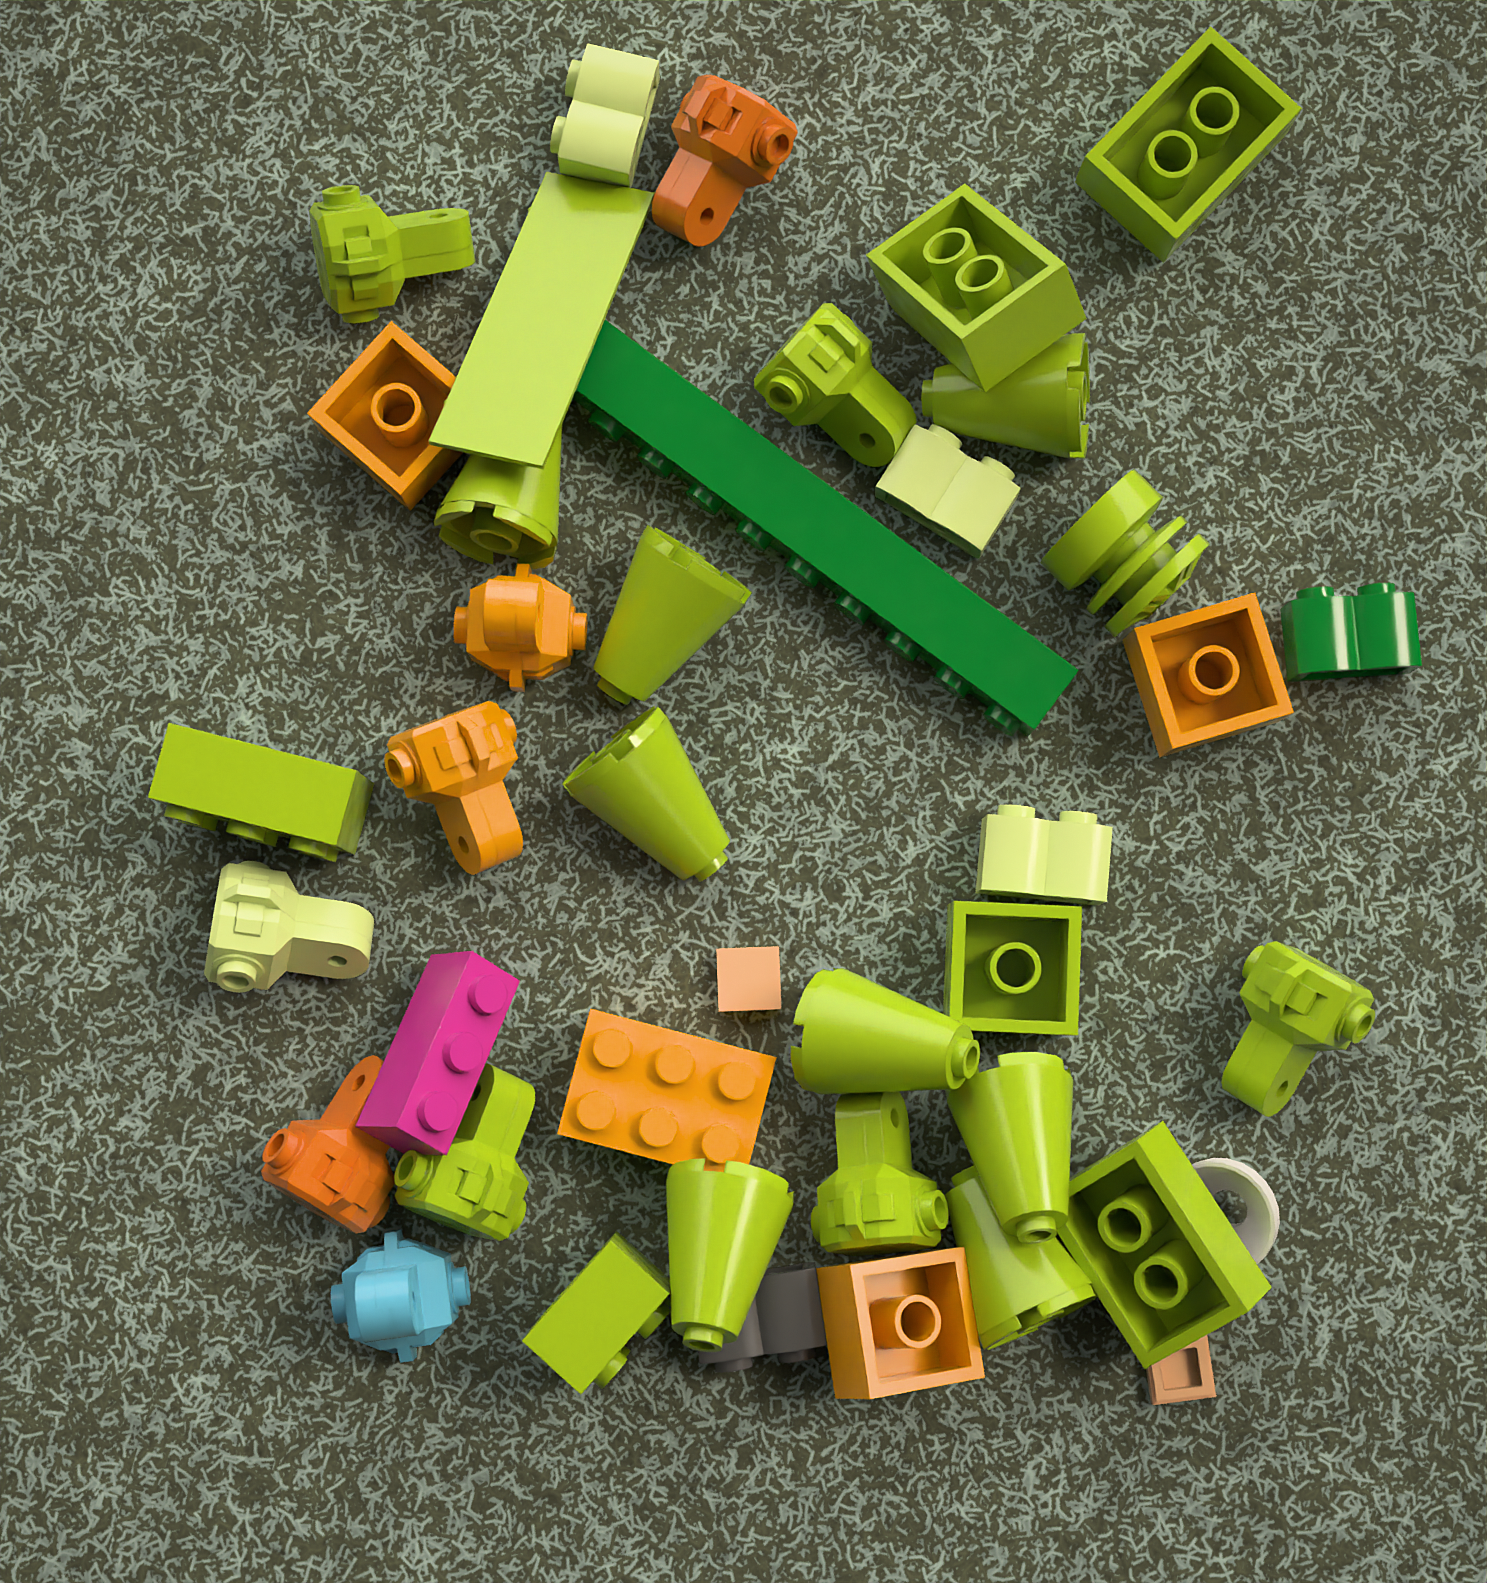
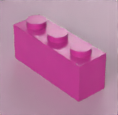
(438, 1053)

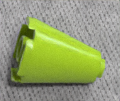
(1030, 409)
(504, 510)
(663, 616)
(653, 796)
(876, 1040)
(1020, 1140)
(720, 1245)
(1011, 1281)

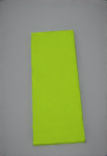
(542, 321)

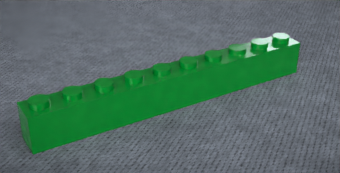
(820, 534)

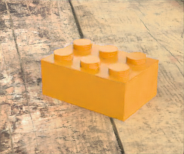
(665, 1093)

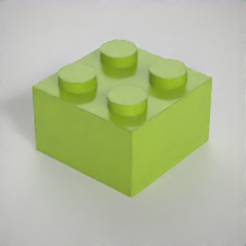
(1013, 967)
(599, 1313)

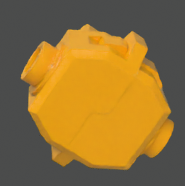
(520, 627)
(461, 770)

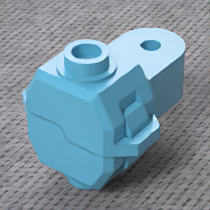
(400, 1295)

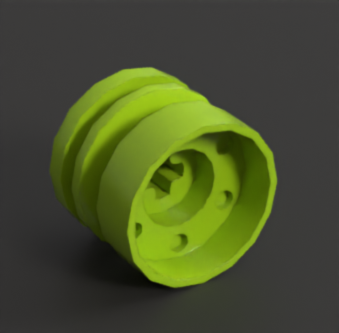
(1125, 553)

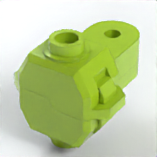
(369, 255)
(829, 381)
(1294, 1013)
(478, 1181)
(875, 1195)

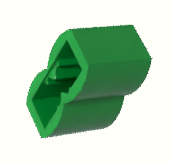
(1350, 634)

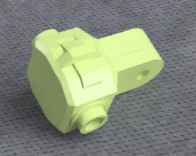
(270, 929)

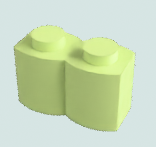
(607, 115)
(948, 489)
(1044, 857)

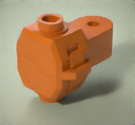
(725, 146)
(333, 1163)

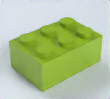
(1187, 144)
(977, 287)
(260, 793)
(1158, 1247)

